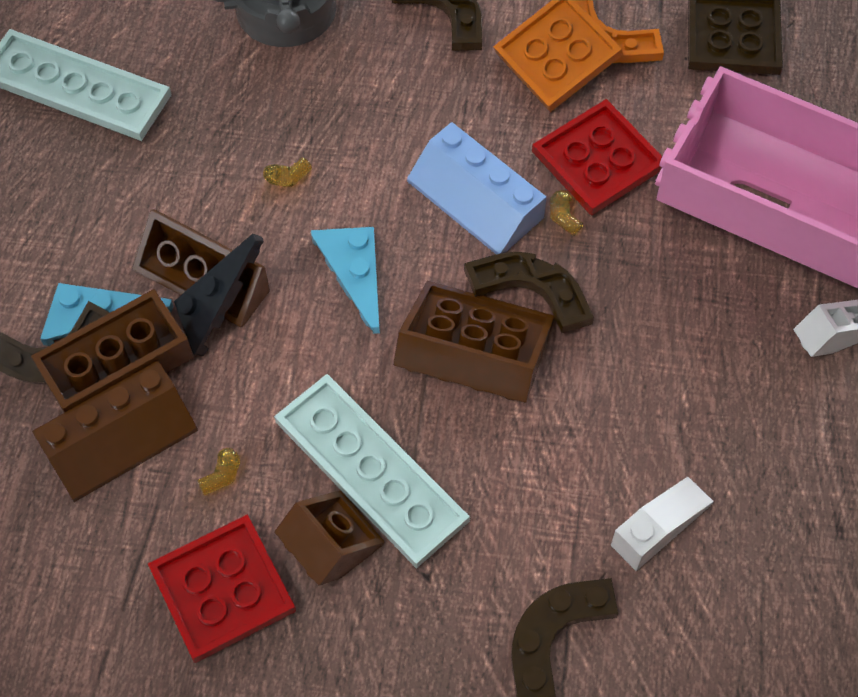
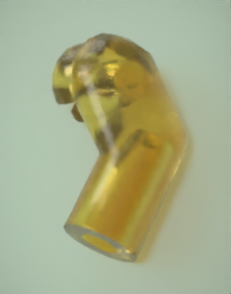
(224, 472)

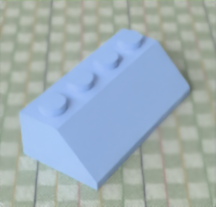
(477, 189)

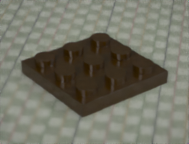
(735, 35)

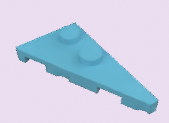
(353, 260)
(70, 302)

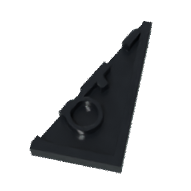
(214, 293)

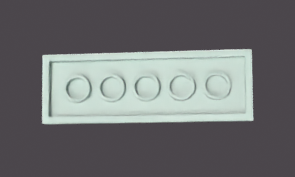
(80, 85)
(372, 470)

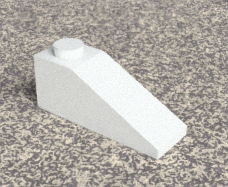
(829, 328)
(659, 522)

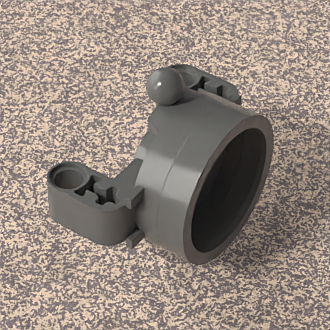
(283, 21)

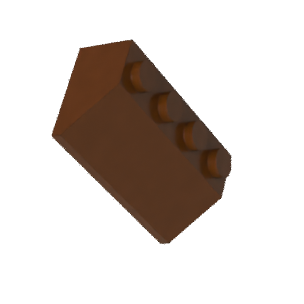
(112, 350)
(115, 430)

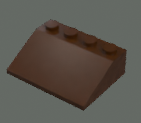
(473, 341)

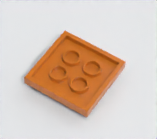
(558, 51)

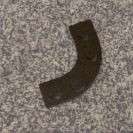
(464, 19)
(526, 271)
(16, 357)
(546, 619)

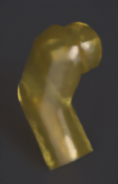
(286, 175)
(560, 212)

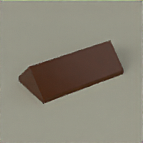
(181, 256)

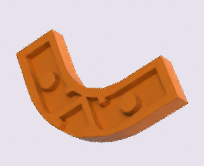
(636, 45)

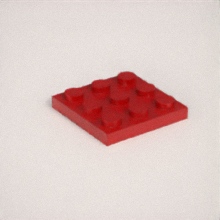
(598, 156)
(221, 588)

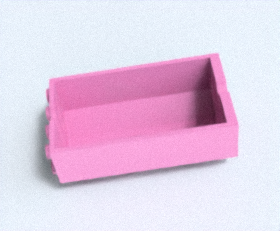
(780, 148)

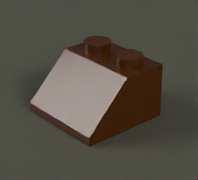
(328, 536)

